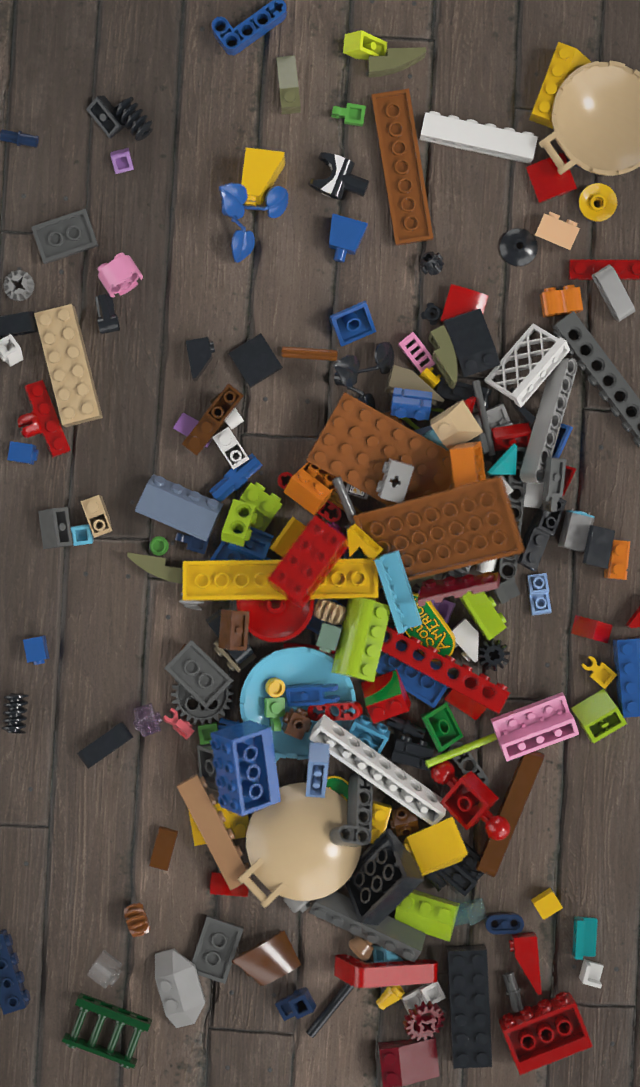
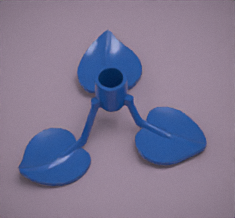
(233, 197)

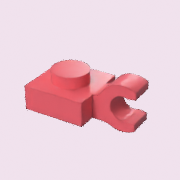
(184, 728)

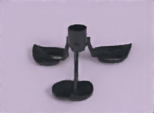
(348, 370)

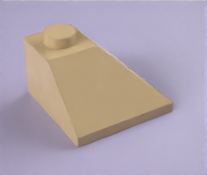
(455, 425)

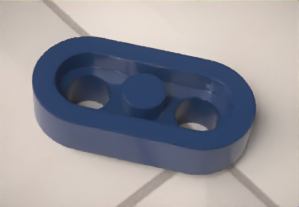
(504, 925)

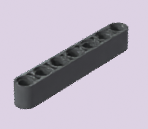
(518, 506)

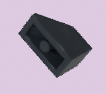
(199, 355)

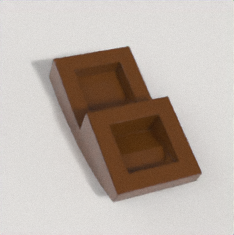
(163, 848)

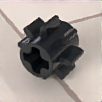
(431, 263)

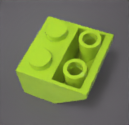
(598, 716)

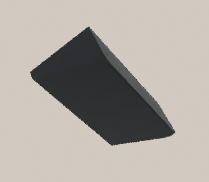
(103, 114)

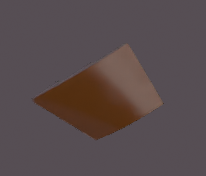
(269, 959)

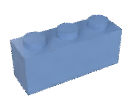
(317, 770)

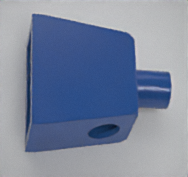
(345, 236)

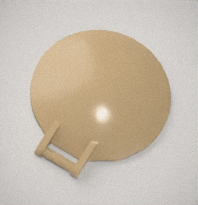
(597, 119)
(293, 847)

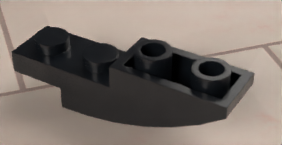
(537, 535)

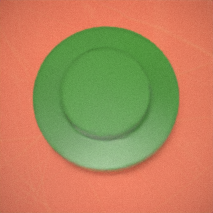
(159, 545)

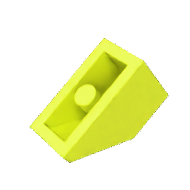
(362, 45)

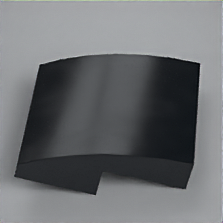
(255, 360)
(463, 875)

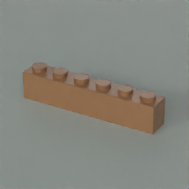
(213, 829)

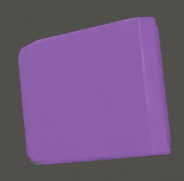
(121, 160)

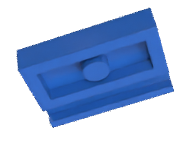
(257, 545)

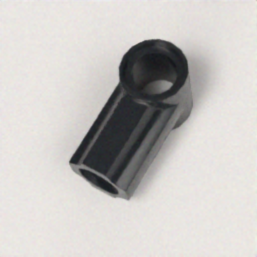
(107, 319)

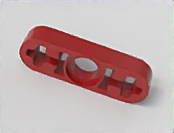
(341, 705)

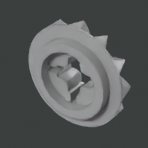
(19, 294)

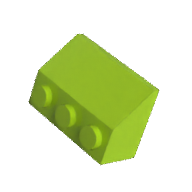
(484, 614)
(428, 914)

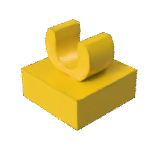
(430, 378)

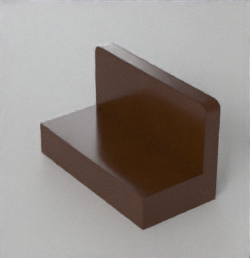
(233, 630)

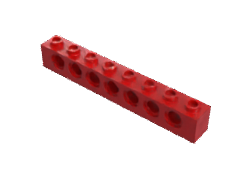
(493, 703)

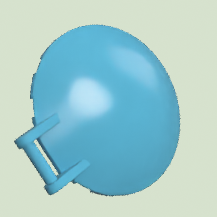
(294, 668)

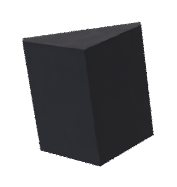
(598, 546)

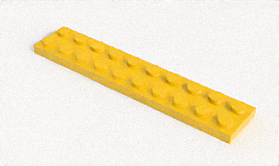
(249, 580)

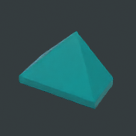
(506, 463)

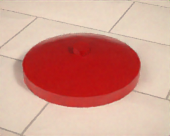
(276, 618)

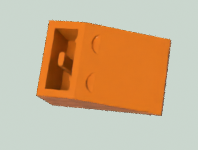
(311, 487)

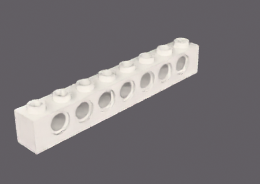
(378, 770)

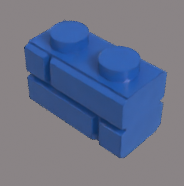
(411, 404)

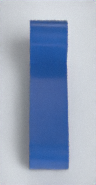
(251, 23)

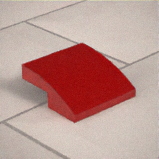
(547, 180)
(463, 300)

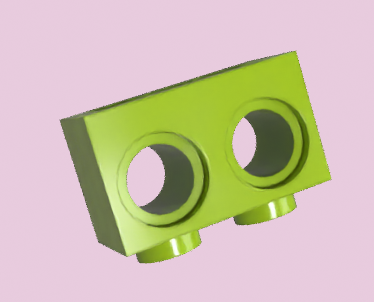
(236, 522)

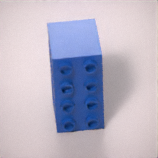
(245, 767)

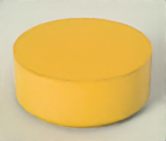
(275, 687)

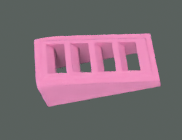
(402, 345)

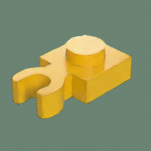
(600, 673)

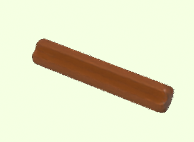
(309, 353)

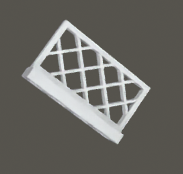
(541, 370)

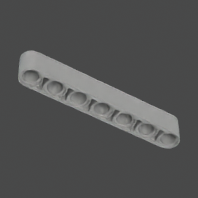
(548, 421)

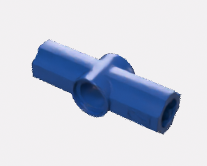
(235, 478)

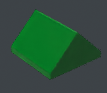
(442, 726)

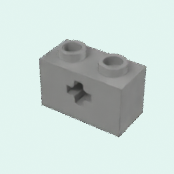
(398, 490)

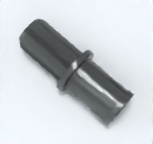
(513, 991)

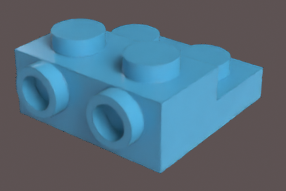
(371, 734)

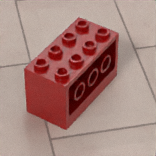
(308, 562)
(545, 1032)

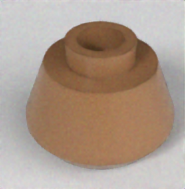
(361, 947)

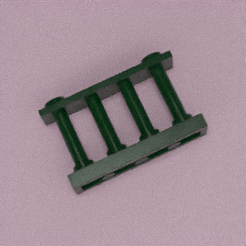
(106, 1010)

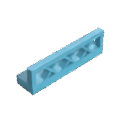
(398, 591)

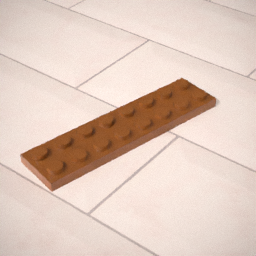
(402, 167)

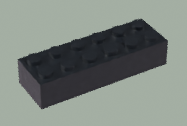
(469, 1006)

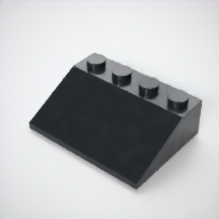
(382, 879)

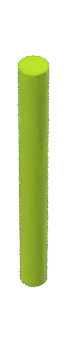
(460, 750)

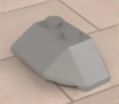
(178, 987)

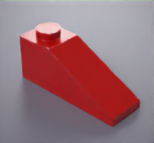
(526, 952)

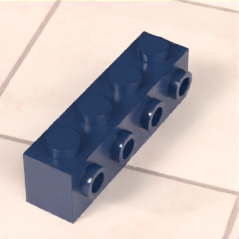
(12, 990)

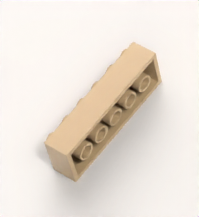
(68, 365)

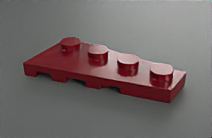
(457, 587)

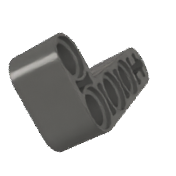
(357, 787)

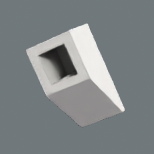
(230, 448)
(467, 640)

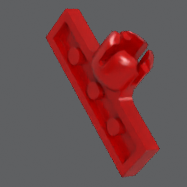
(43, 420)

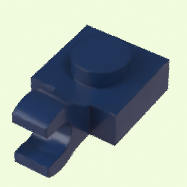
(194, 544)

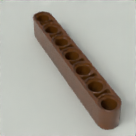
(511, 809)

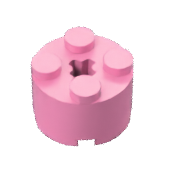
(119, 275)

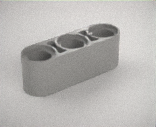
(613, 293)

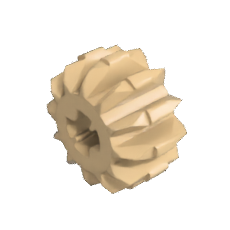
(330, 611)

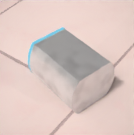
(575, 530)

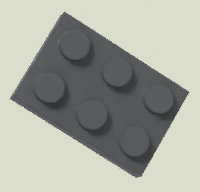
(64, 236)
(198, 674)
(216, 948)

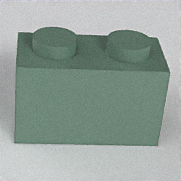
(328, 637)

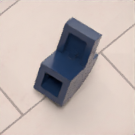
(296, 1004)

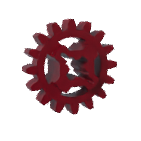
(423, 1020)

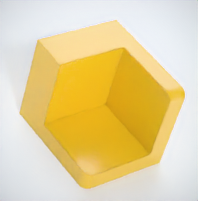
(546, 903)

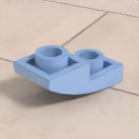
(539, 594)

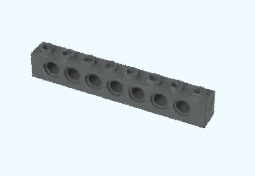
(607, 369)

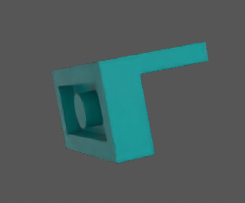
(584, 937)

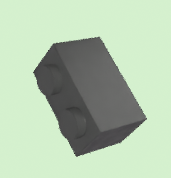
(55, 528)

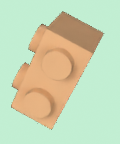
(557, 231)

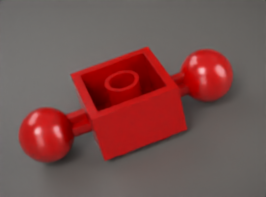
(470, 800)

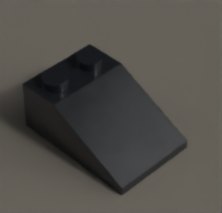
(472, 343)

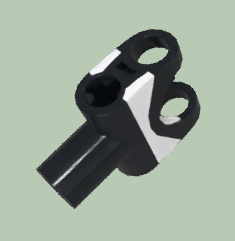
(340, 178)

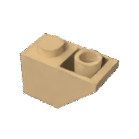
(97, 515)

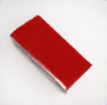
(505, 436)
(219, 887)

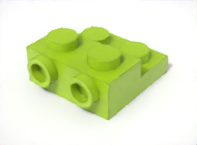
(266, 505)

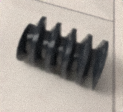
(132, 119)
(15, 713)

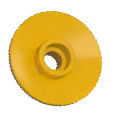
(602, 194)

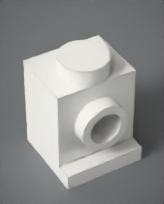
(10, 350)

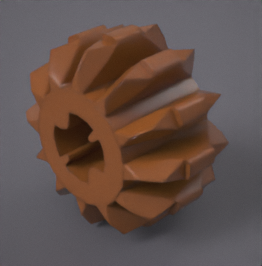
(136, 919)

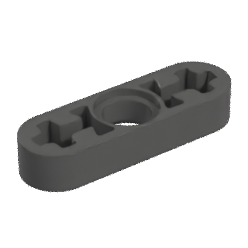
(481, 774)

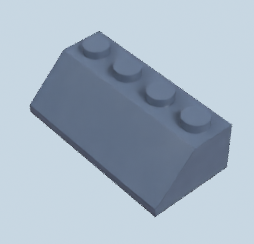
(179, 507)

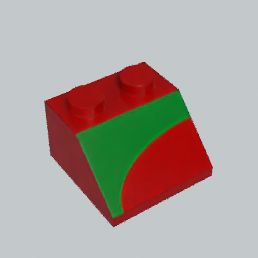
(385, 696)

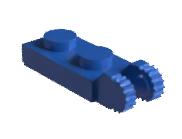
(310, 694)

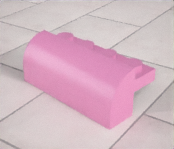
(534, 726)

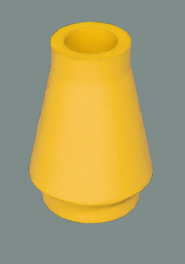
(389, 996)

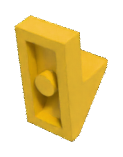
(358, 538)

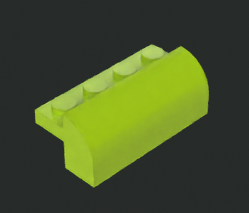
(361, 639)

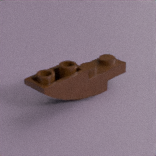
(213, 419)

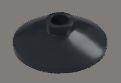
(516, 256)

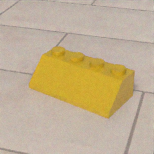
(563, 63)

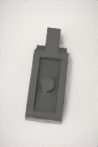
(553, 482)

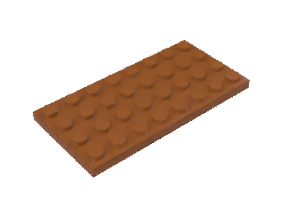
(362, 439)
(446, 528)

